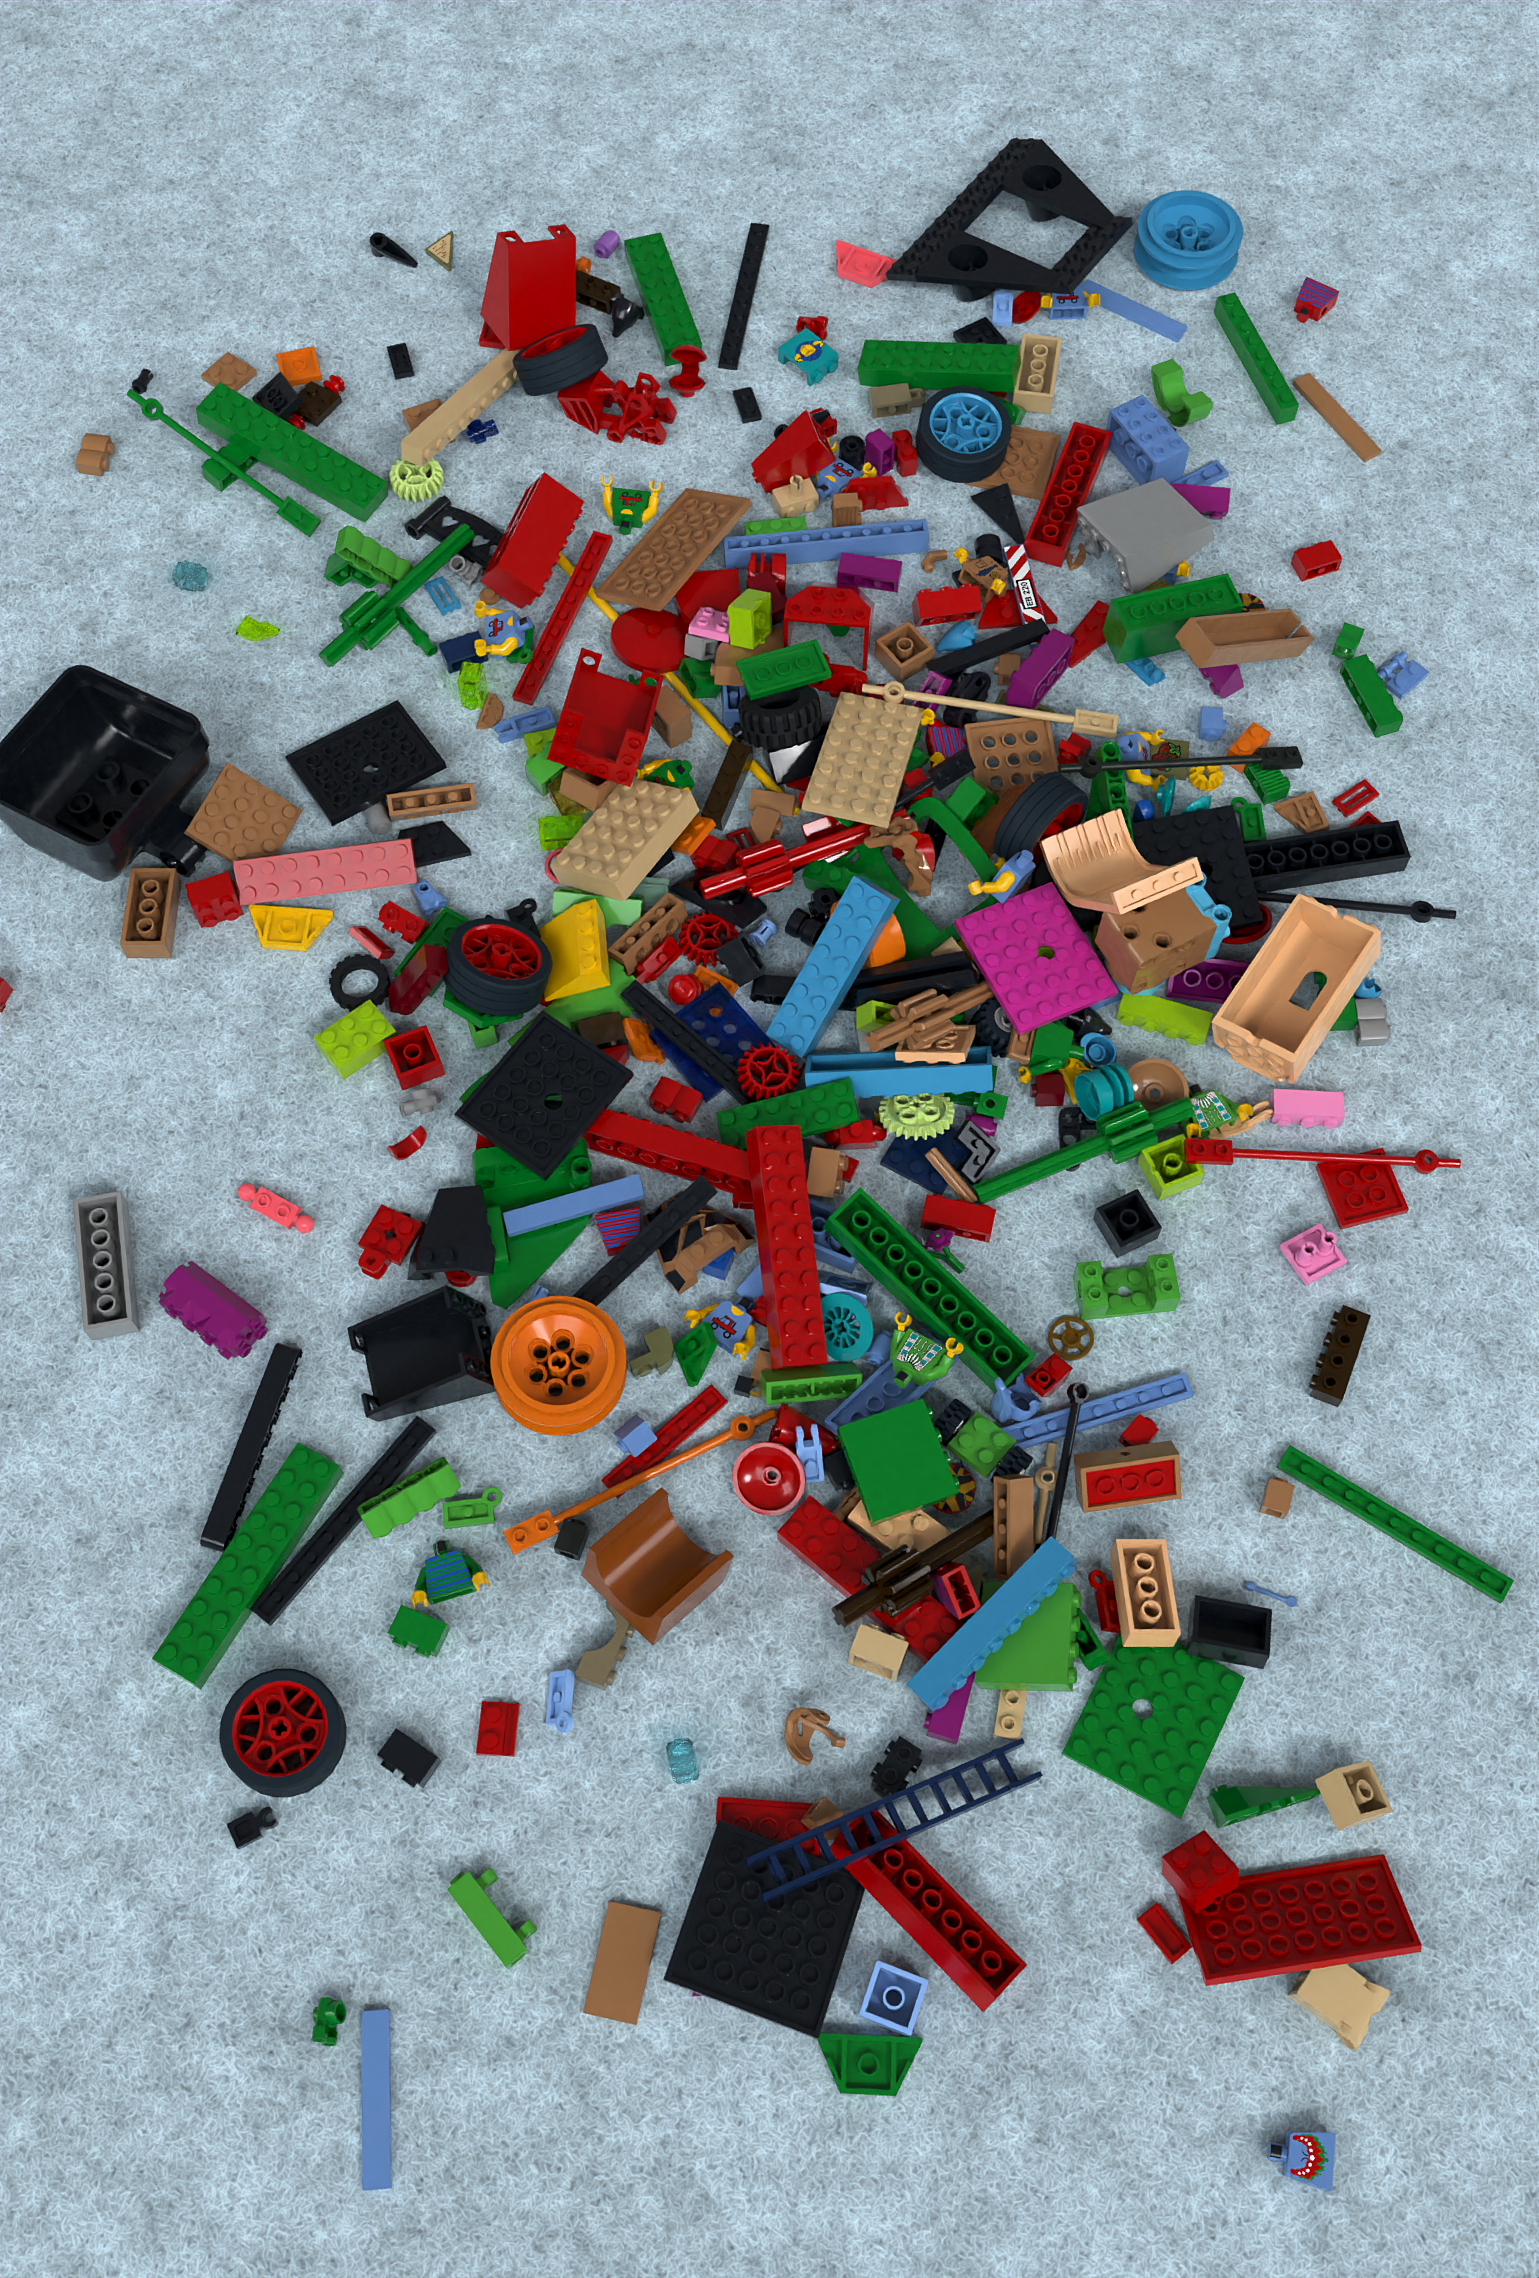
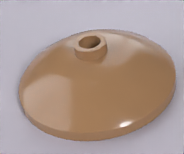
(1160, 1075)

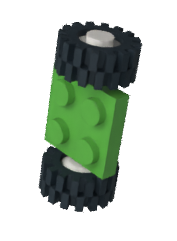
(980, 1442)

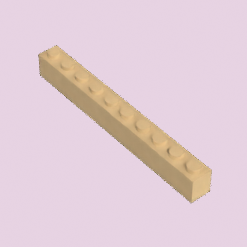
(460, 409)

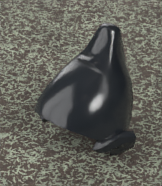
(624, 314)
(1087, 1021)

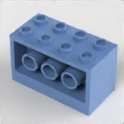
(1146, 442)

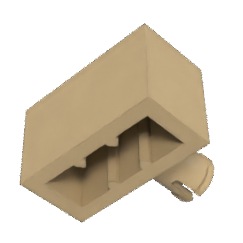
(795, 498)

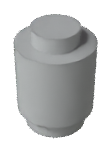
(378, 819)

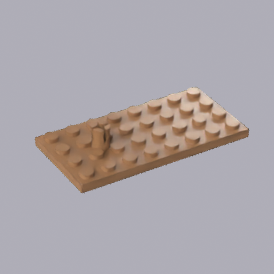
(673, 549)

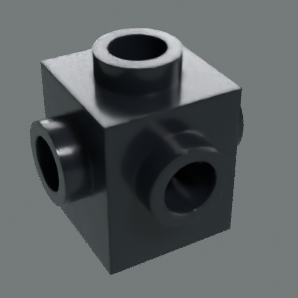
(821, 903)

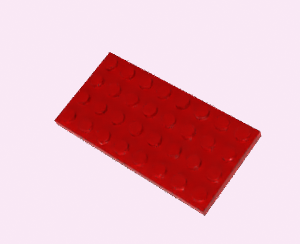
(1302, 1921)

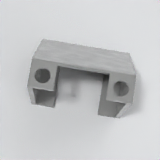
(1145, 531)

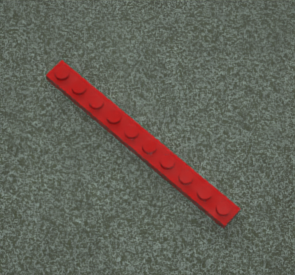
(562, 618)

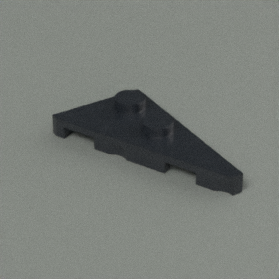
(1000, 507)

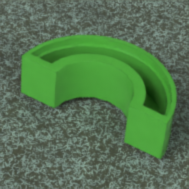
(1174, 398)

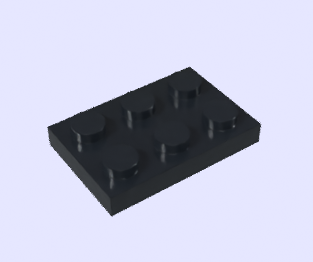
(278, 397)

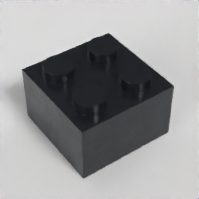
(1127, 1223)

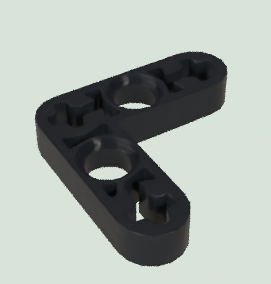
(1072, 1128)

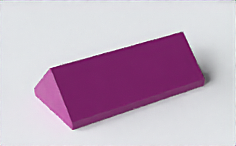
(1207, 981)

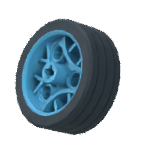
(974, 434)

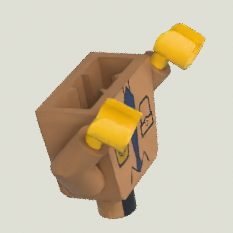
(983, 572)

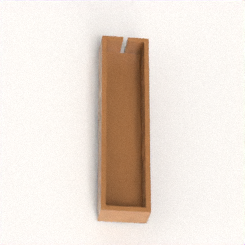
(1243, 637)

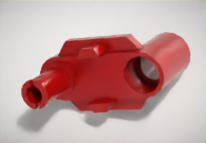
(842, 679)

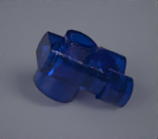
(479, 432)

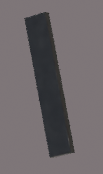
(989, 648)

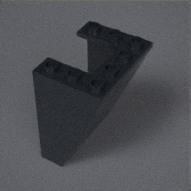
(425, 1354)

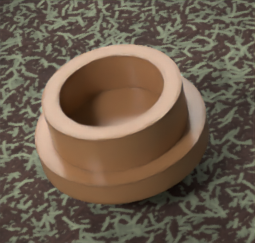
(489, 596)

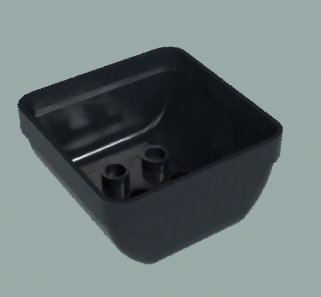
(103, 775)

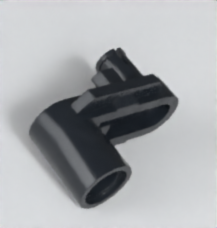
(970, 687)

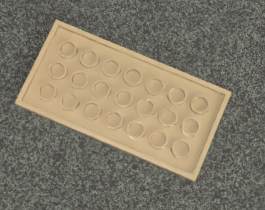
(863, 760)

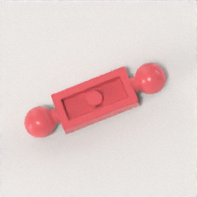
(275, 1208)

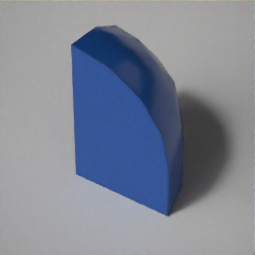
(1143, 811)

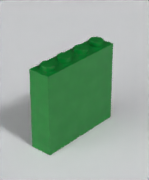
(898, 1461)

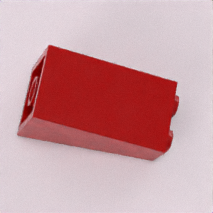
(797, 451)

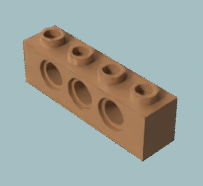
(431, 802)
(648, 931)

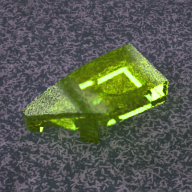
(256, 631)

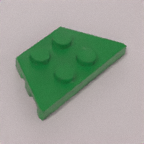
(475, 1017)
(868, 2062)

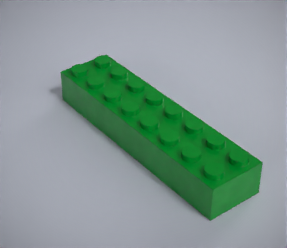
(661, 294)
(939, 365)

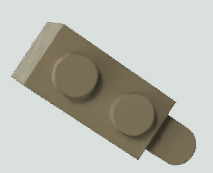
(894, 400)

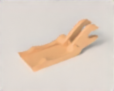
(1243, 1126)

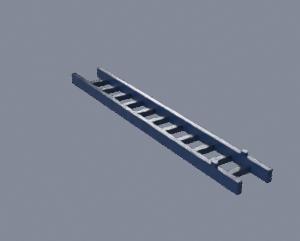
(887, 1802)

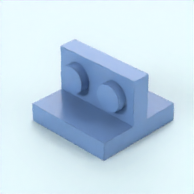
(836, 1283)

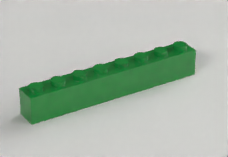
(1256, 358)

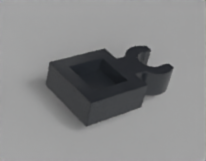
(248, 1828)

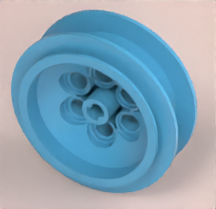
(1188, 240)

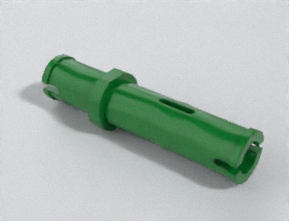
(419, 636)

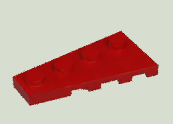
(1089, 633)

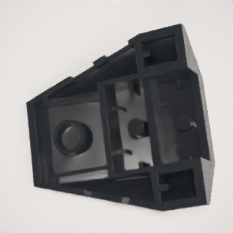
(454, 1236)

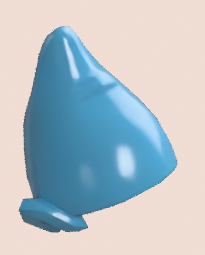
(958, 637)

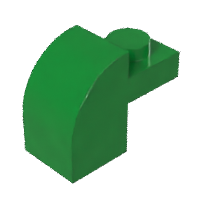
(1348, 641)

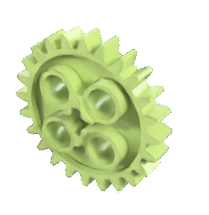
(916, 1114)

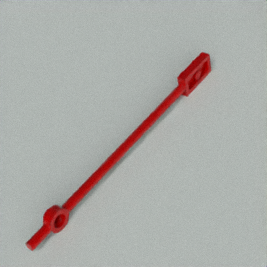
(1222, 1153)

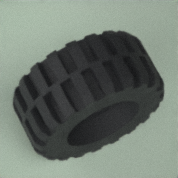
(781, 718)

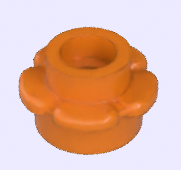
(583, 264)

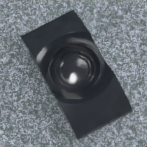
(732, 906)

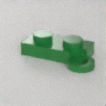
(523, 653)
(1250, 820)

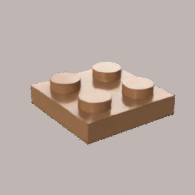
(230, 372)

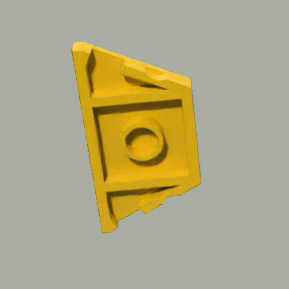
(288, 926)

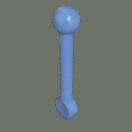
(1291, 1601)

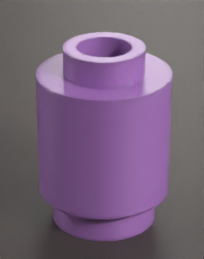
(606, 244)

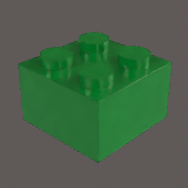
(971, 801)

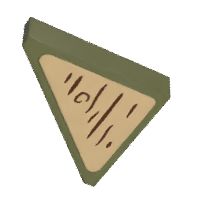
(442, 251)

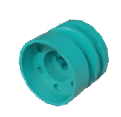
(1103, 1090)

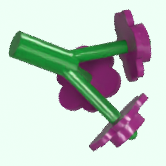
(939, 1241)

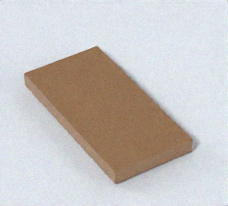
(622, 1963)

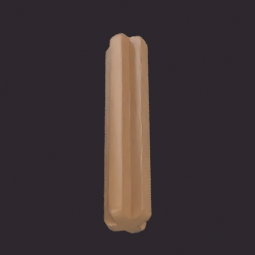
(951, 1176)

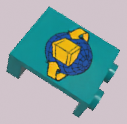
(809, 355)

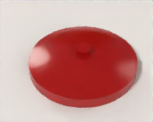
(649, 640)

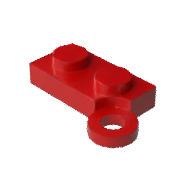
(1105, 1601)

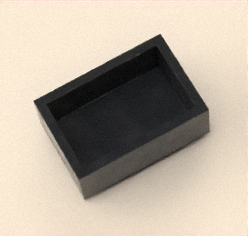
(1229, 1632)

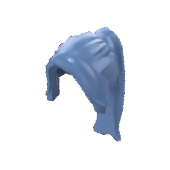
(1014, 1401)

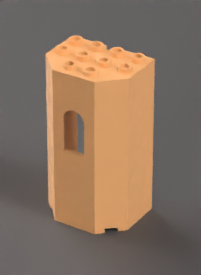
(1257, 1018)

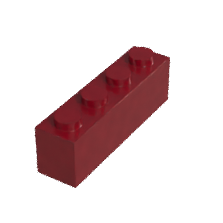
(417, 979)

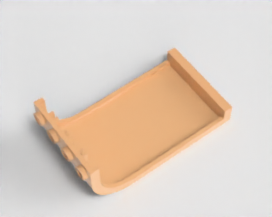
(1104, 872)

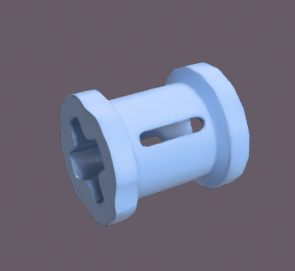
(763, 933)

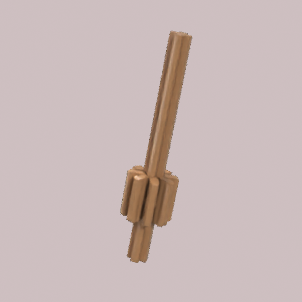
(926, 1017)

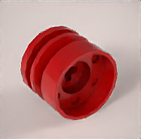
(776, 567)

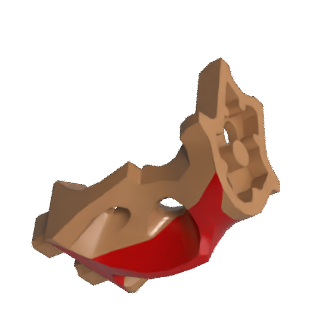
(917, 848)

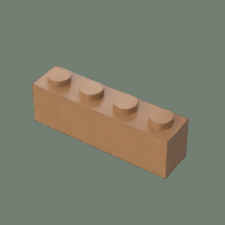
(1012, 1523)

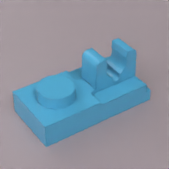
(1146, 671)

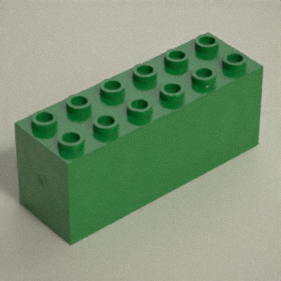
(1149, 620)

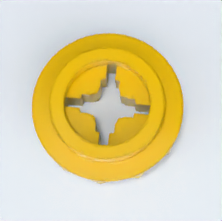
(1200, 781)

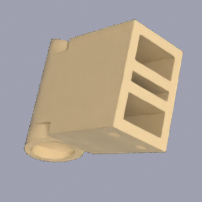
(1340, 2000)

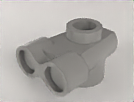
(468, 572)
(422, 1102)

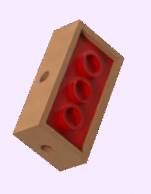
(1127, 1476)

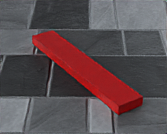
(669, 1436)

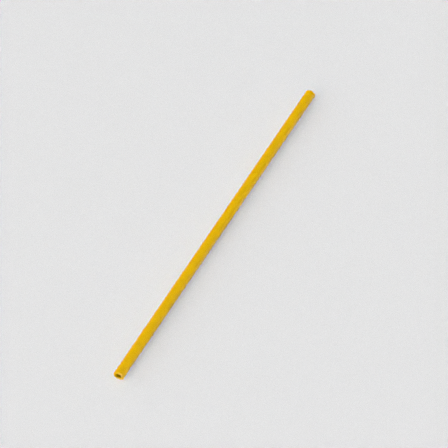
(683, 691)

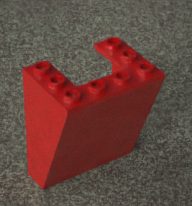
(531, 287)
(604, 722)

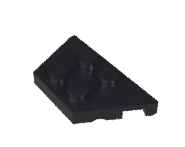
(435, 843)

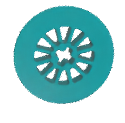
(840, 1350)

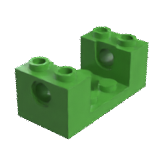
(1152, 1288)

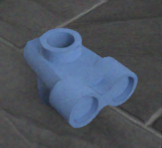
(429, 897)

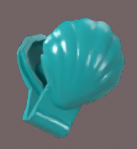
(1166, 793)

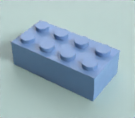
(826, 1247)

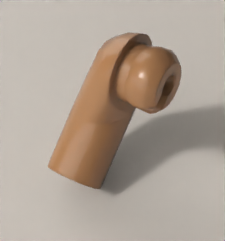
(933, 556)

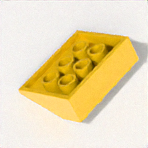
(577, 951)

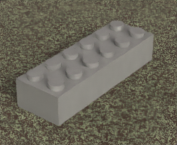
(105, 1266)

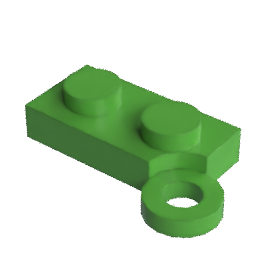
(471, 1511)

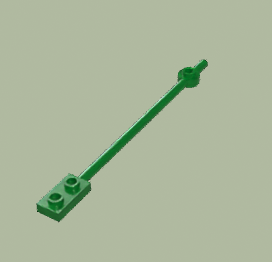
(288, 509)

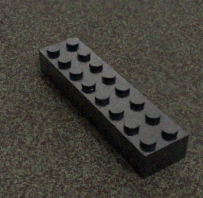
(1327, 856)

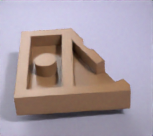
(1303, 813)

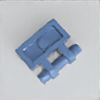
(1405, 680)

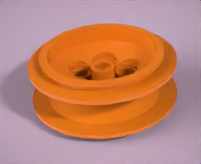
(542, 1327)

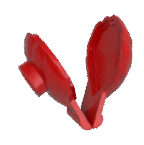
(688, 381)

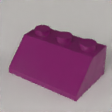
(1224, 679)

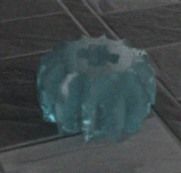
(190, 576)
(682, 1761)

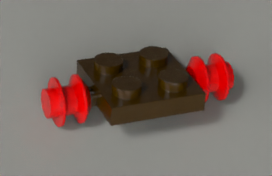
(317, 402)

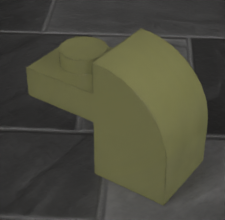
(659, 1356)

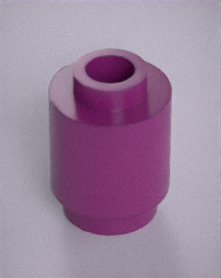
(984, 1123)

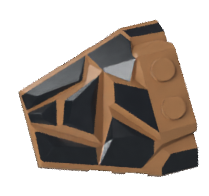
(698, 1243)

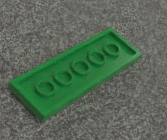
(814, 1109)

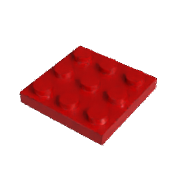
(1361, 1191)

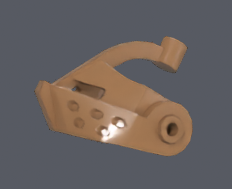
(814, 1720)

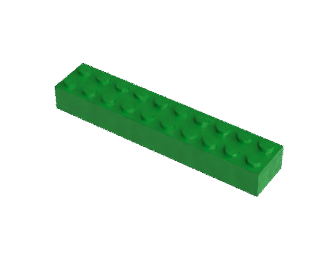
(292, 452)
(928, 1289)
(248, 1566)

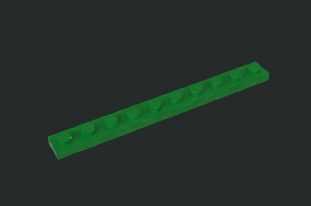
(1395, 1524)

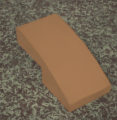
(774, 801)

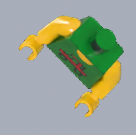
(630, 507)
(668, 773)

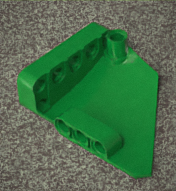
(511, 1186)

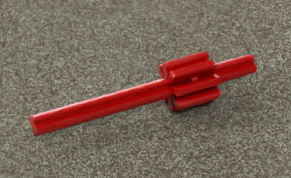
(770, 867)

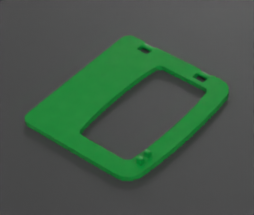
(918, 931)

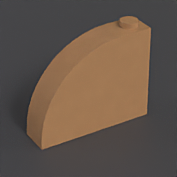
(726, 656)

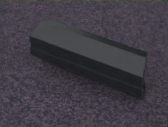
(912, 977)

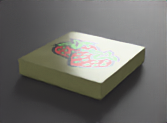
(1170, 750)

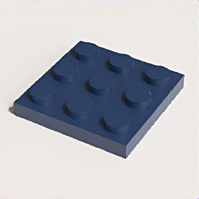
(909, 1159)

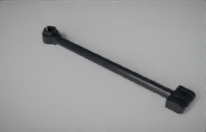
(1076, 1402)

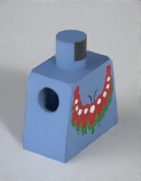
(1306, 2157)

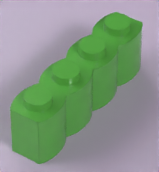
(370, 556)
(412, 1495)

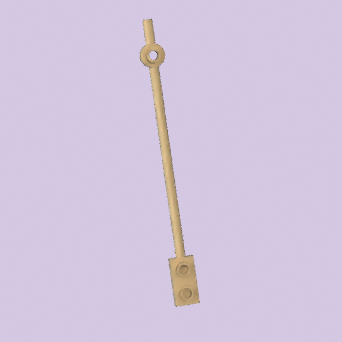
(1083, 721)
(1012, 1702)

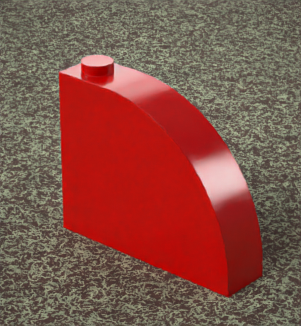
(707, 589)

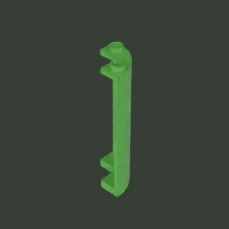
(590, 1002)

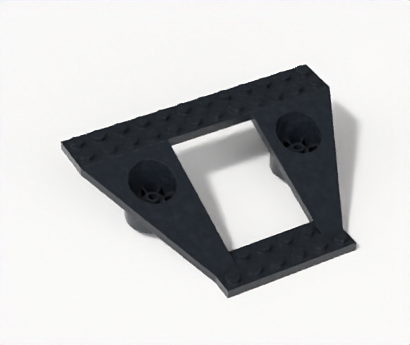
(978, 267)

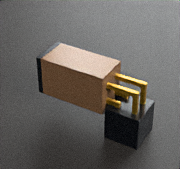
(744, 1385)

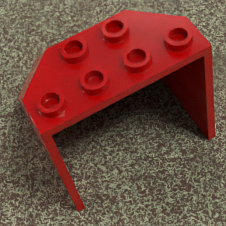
(831, 605)

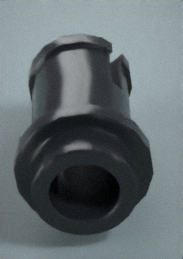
(140, 384)

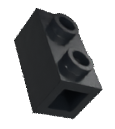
(892, 1774)

